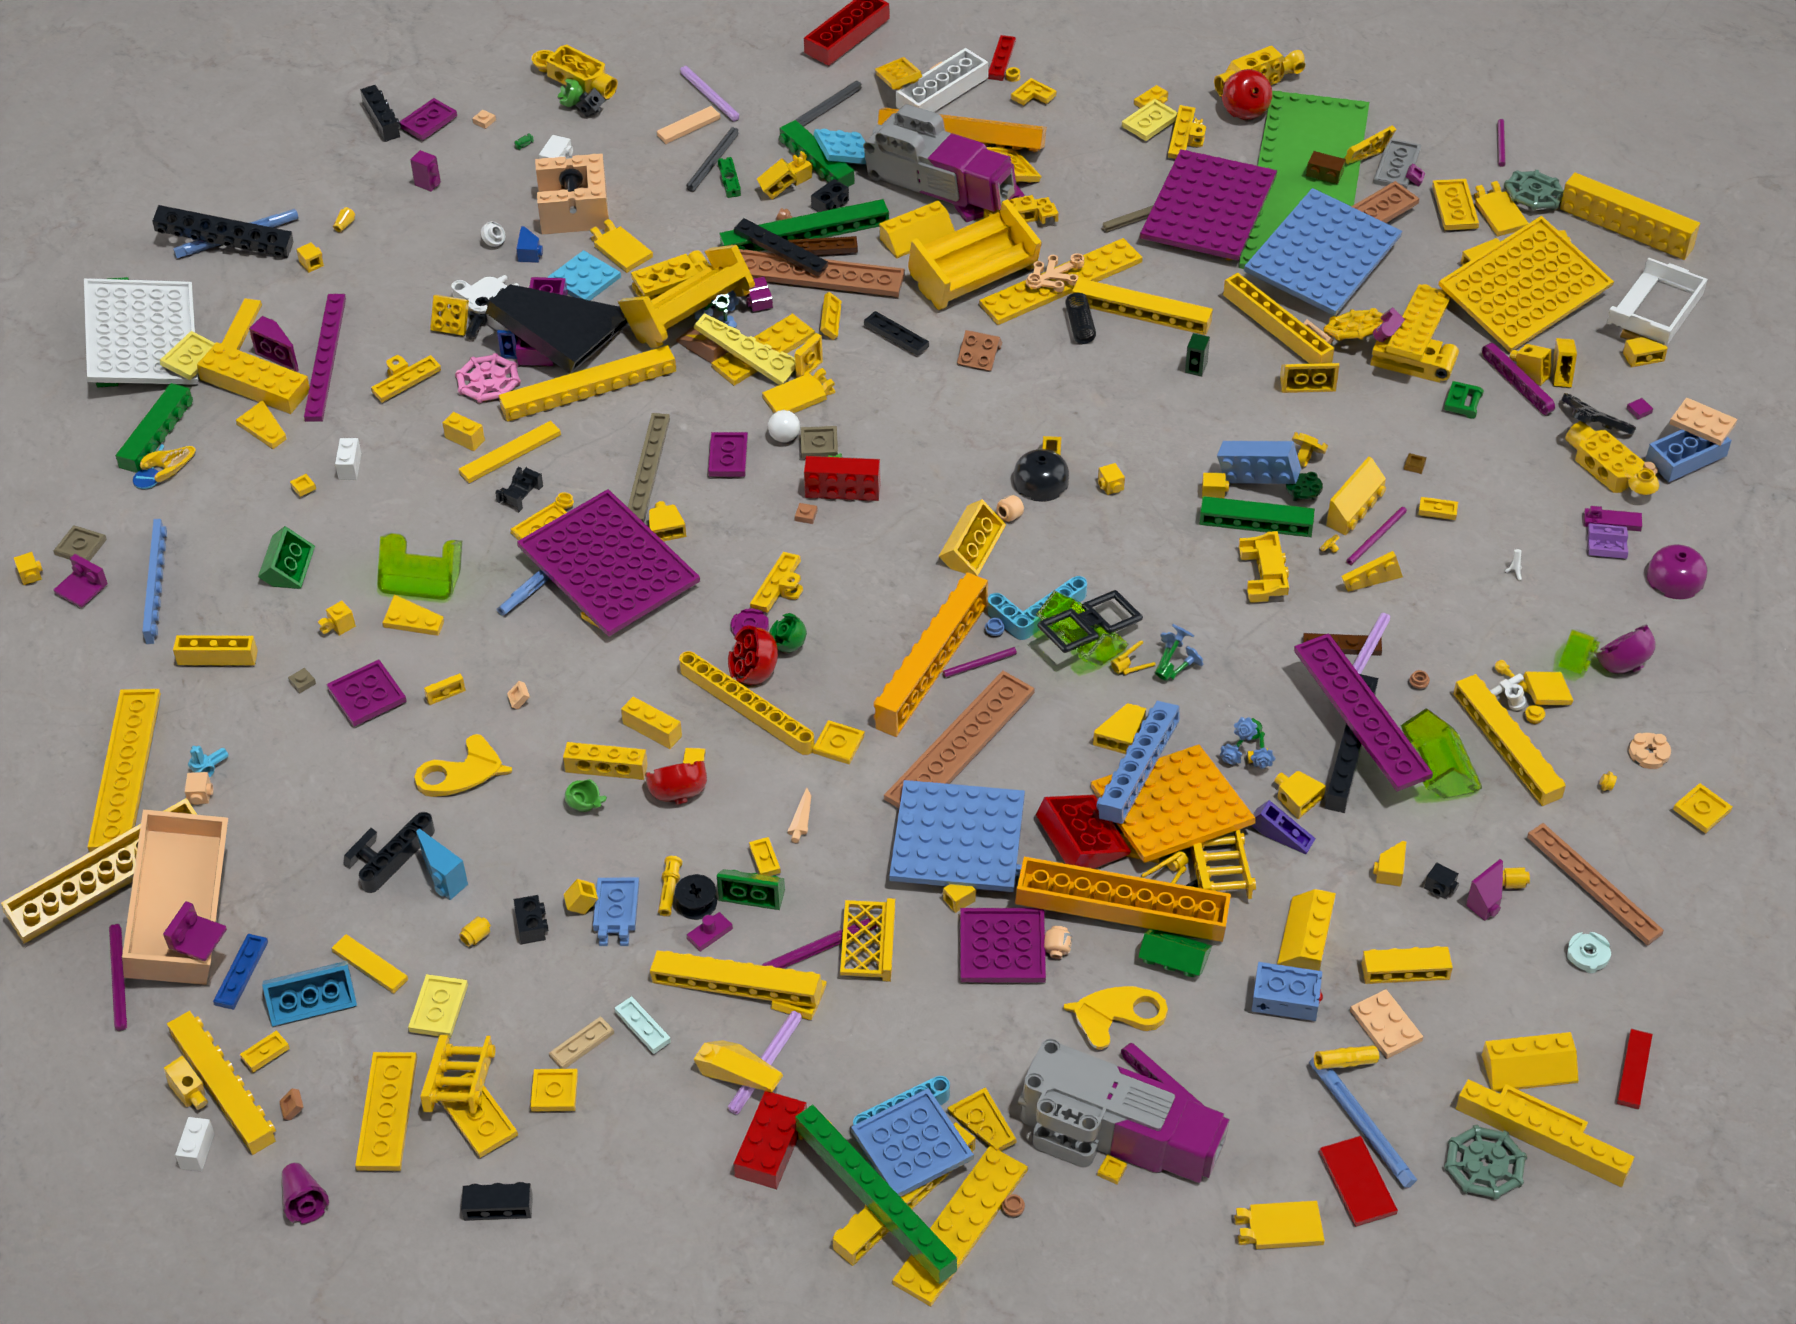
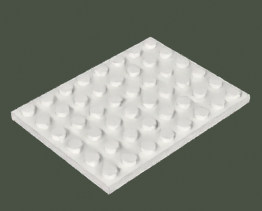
(134, 327)

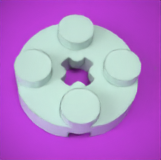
(1585, 961)

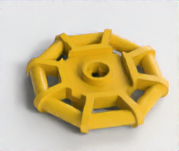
(1353, 324)

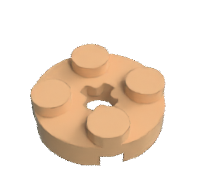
(1657, 743)

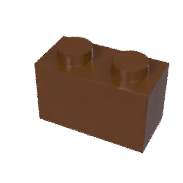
(1325, 167)

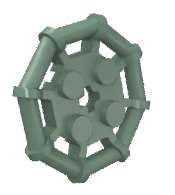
(1534, 189)
(1489, 1151)

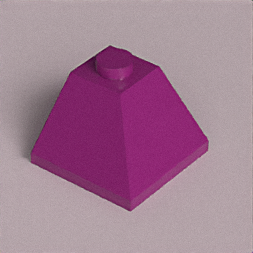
(1486, 892)

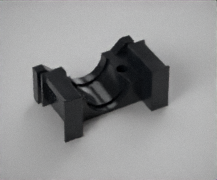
(520, 486)

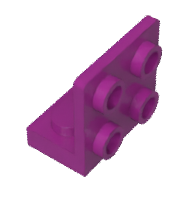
(82, 583)
(192, 933)

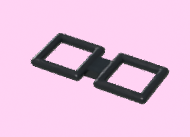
(1089, 620)

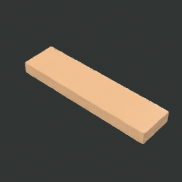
(688, 124)

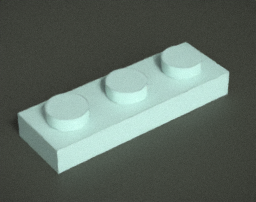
(642, 1025)

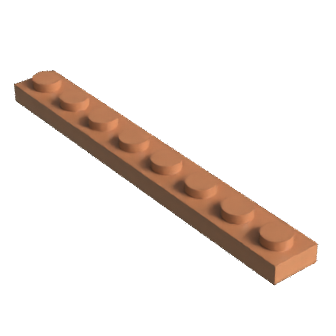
(1595, 884)

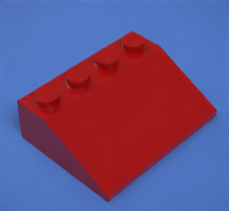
(1079, 832)

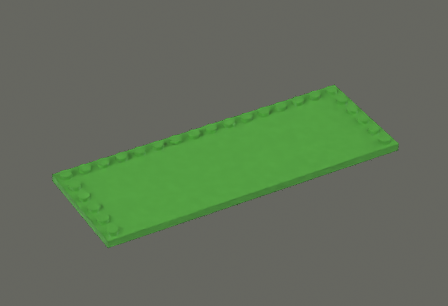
(1292, 132)

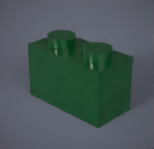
(1197, 354)

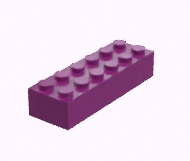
(525, 353)

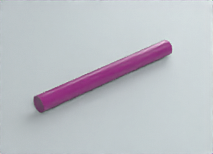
(1501, 143)
(979, 662)

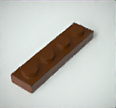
(831, 245)
(1348, 643)

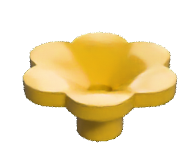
(1330, 543)

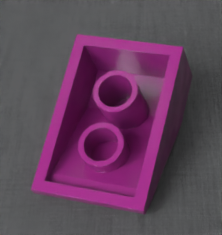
(272, 343)

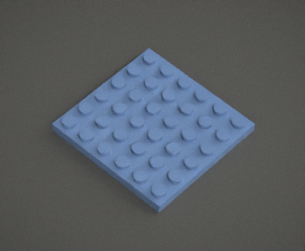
(957, 835)

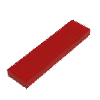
(1001, 57)
(1634, 1069)

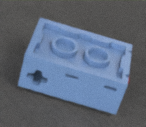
(1287, 991)

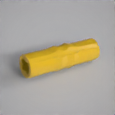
(1346, 1057)

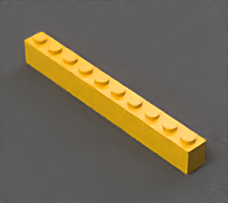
(587, 383)

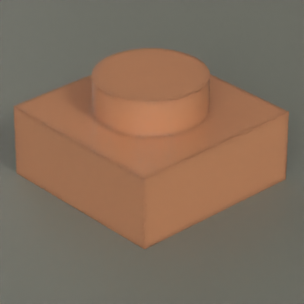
(806, 513)
(291, 1104)

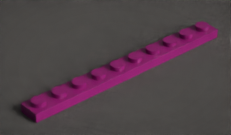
(325, 358)

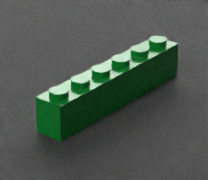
(800, 139)
(154, 427)
(1257, 516)

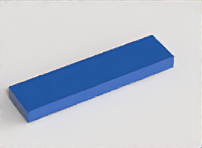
(240, 971)

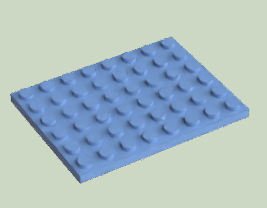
(1323, 251)

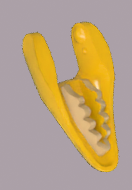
(170, 460)

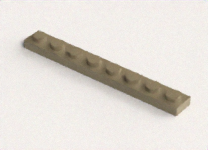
(648, 464)

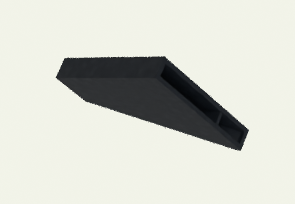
(556, 324)

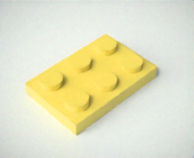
(1150, 119)
(186, 354)
(438, 1005)

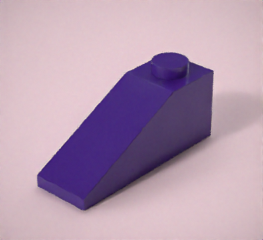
(1280, 827)

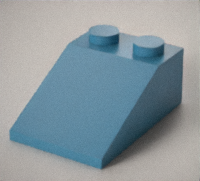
(443, 866)

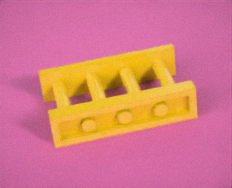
(1204, 872)
(440, 1064)

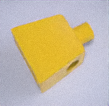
(1534, 362)
(666, 522)
(1299, 792)
(185, 1083)

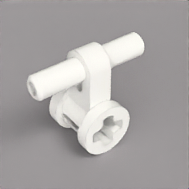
(1512, 691)

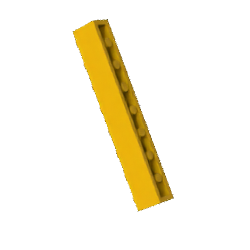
(1144, 306)
(1277, 320)
(1509, 740)
(736, 978)
(221, 1082)
(1545, 1133)
(867, 1230)

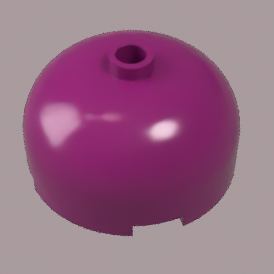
(1677, 571)
(1628, 651)

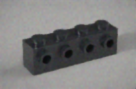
(380, 112)

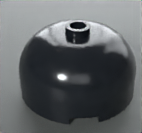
(1041, 475)

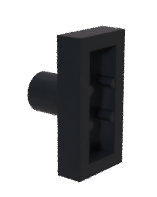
(361, 849)

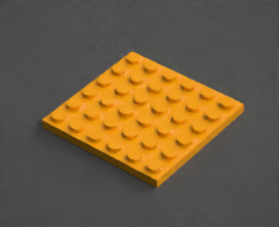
(1181, 805)

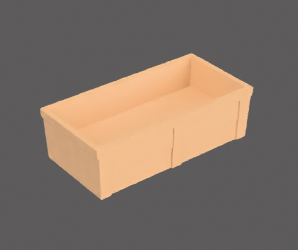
(175, 863)

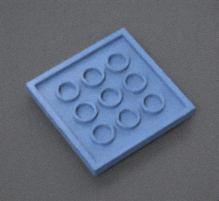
(912, 1143)

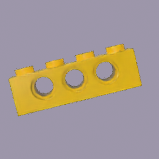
(605, 760)

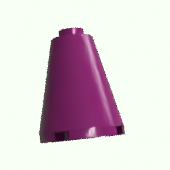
(302, 1195)

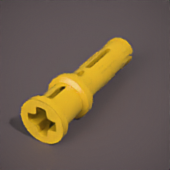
(670, 877)

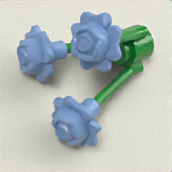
(1248, 729)

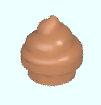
(783, 214)

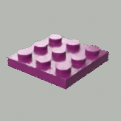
(366, 692)

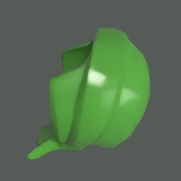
(570, 93)
(583, 795)

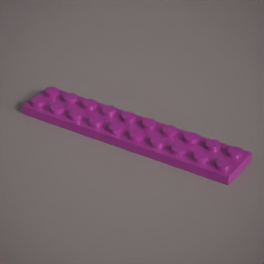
(1363, 712)

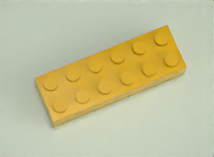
(253, 377)

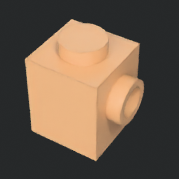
(198, 788)

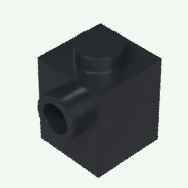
(1441, 881)

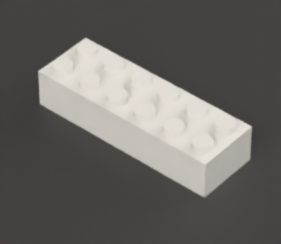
(944, 82)

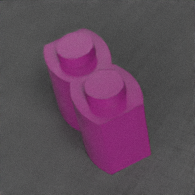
(759, 296)

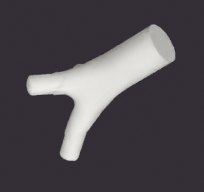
(1516, 564)

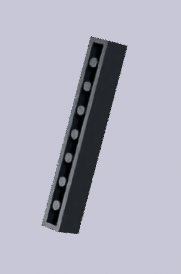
(1346, 763)

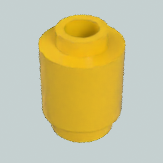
(1515, 878)
(475, 931)

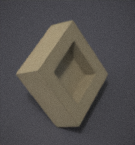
(302, 680)

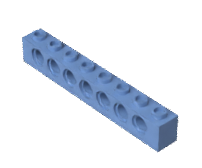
(1138, 762)

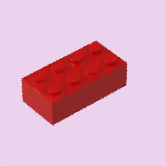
(842, 478)
(769, 1140)

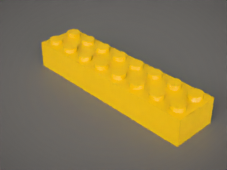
(1629, 216)

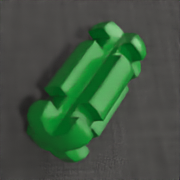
(524, 141)

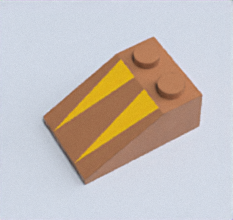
(701, 345)

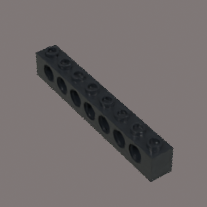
(223, 231)

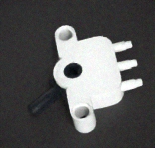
(478, 295)

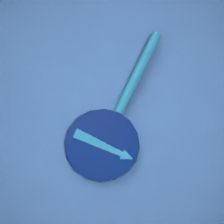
(145, 478)

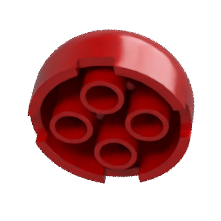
(1239, 94)
(759, 652)
(677, 782)

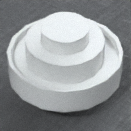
(493, 234)

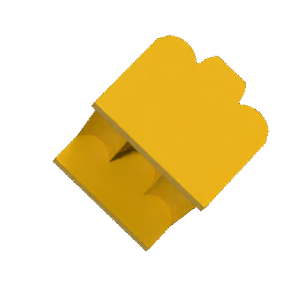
(973, 256)
(652, 317)

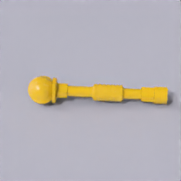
(1503, 668)

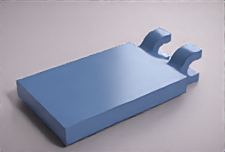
(616, 908)

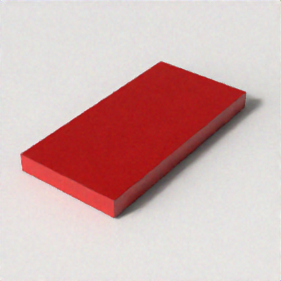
(1358, 1181)

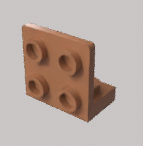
(979, 350)

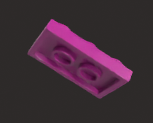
(428, 119)
(728, 454)

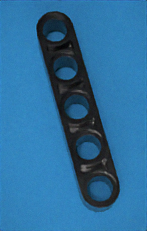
(395, 853)

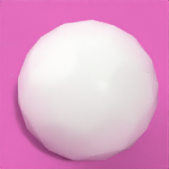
(783, 426)

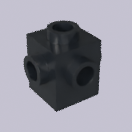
(590, 102)

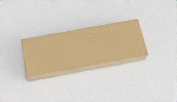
(581, 1043)

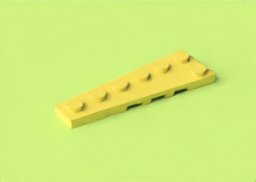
(761, 357)

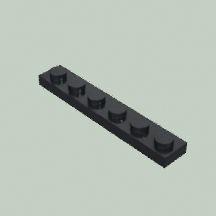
(780, 247)

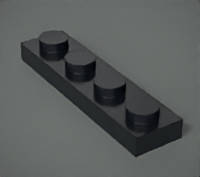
(896, 333)

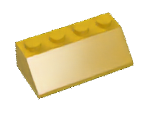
(922, 223)
(1356, 497)
(972, 539)
(1307, 929)
(1531, 1061)

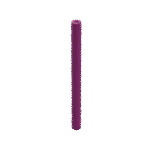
(1372, 539)

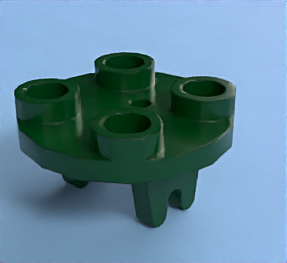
(1306, 487)

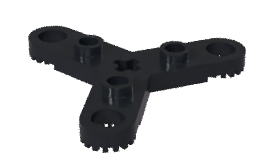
(1588, 414)

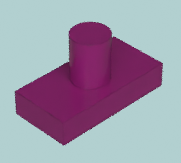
(709, 931)

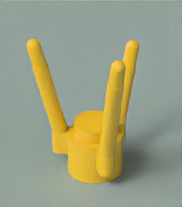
(1122, 662)
(1175, 862)

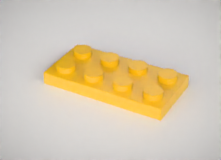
(898, 73)
(1455, 204)
(485, 1128)

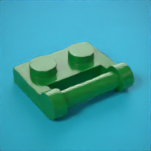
(1457, 398)

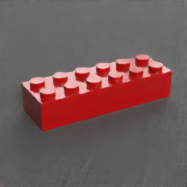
(845, 29)

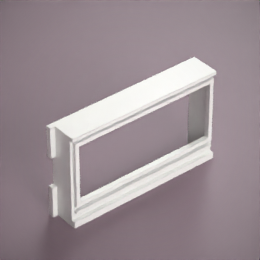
(1653, 272)

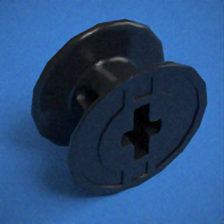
(696, 906)

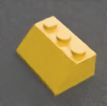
(1309, 377)

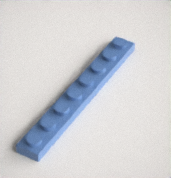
(154, 584)

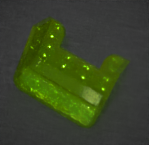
(417, 574)
(1096, 652)
(1444, 755)

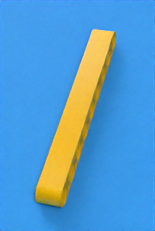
(747, 702)

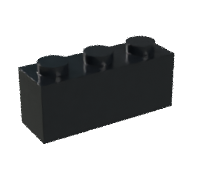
(497, 1201)

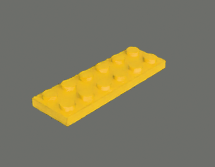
(782, 336)
(386, 1111)

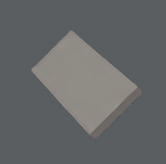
(1396, 161)

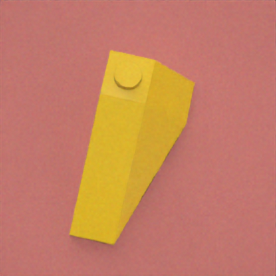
(736, 1065)

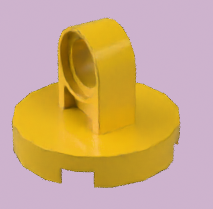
(1308, 445)

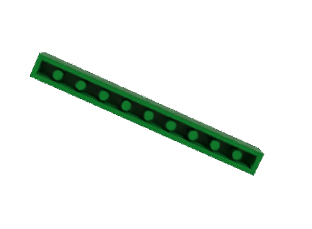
(818, 224)
(876, 1194)

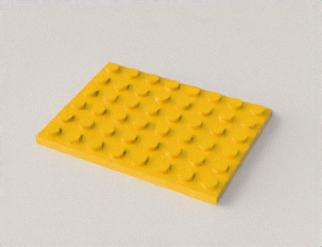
(1525, 283)

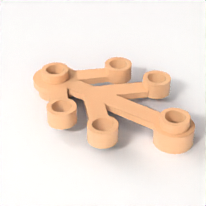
(1036, 280)

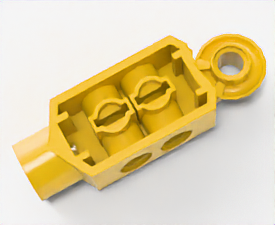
(1268, 62)
(576, 65)
(1610, 460)

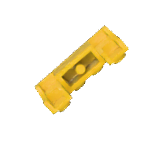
(1031, 208)
(1270, 563)

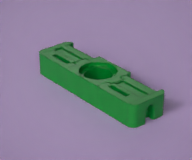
(731, 184)

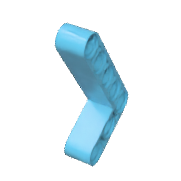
(1024, 623)
(933, 1084)

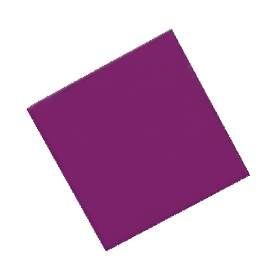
(1415, 174)
(1639, 408)

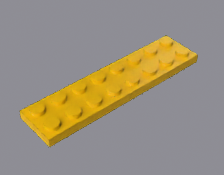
(1420, 322)
(965, 1219)

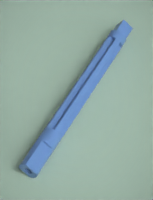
(270, 221)
(523, 592)
(1366, 1125)

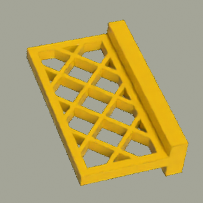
(885, 943)

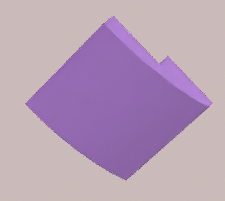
(1607, 540)

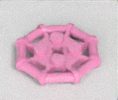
(487, 370)

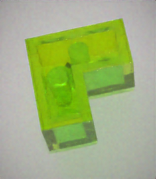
(1577, 651)

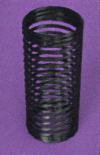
(1073, 320)

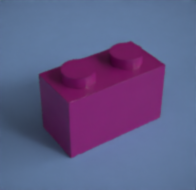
(425, 170)

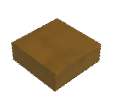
(1415, 463)

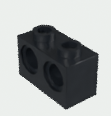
(830, 196)
(529, 915)

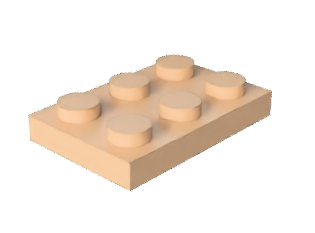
(1703, 421)
(1386, 1024)

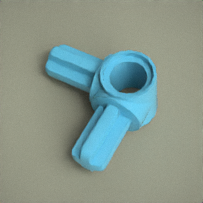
(203, 763)

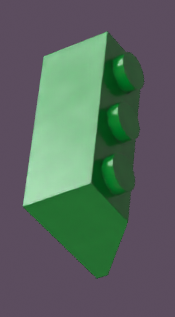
(286, 560)
(750, 889)
(1174, 952)

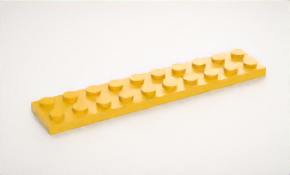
(1097, 266)
(124, 765)

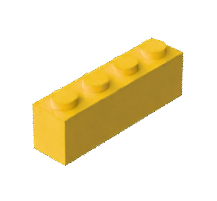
(215, 650)
(1406, 965)

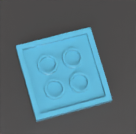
(841, 145)
(586, 276)

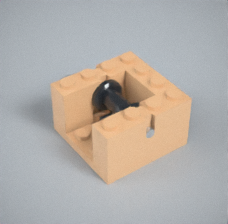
(571, 193)

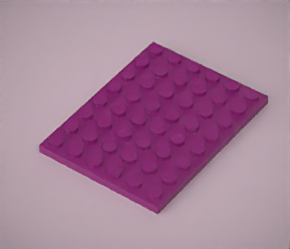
(1209, 204)
(608, 562)

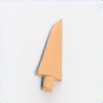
(800, 821)

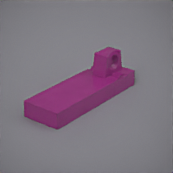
(1596, 515)

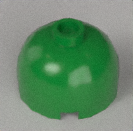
(789, 633)

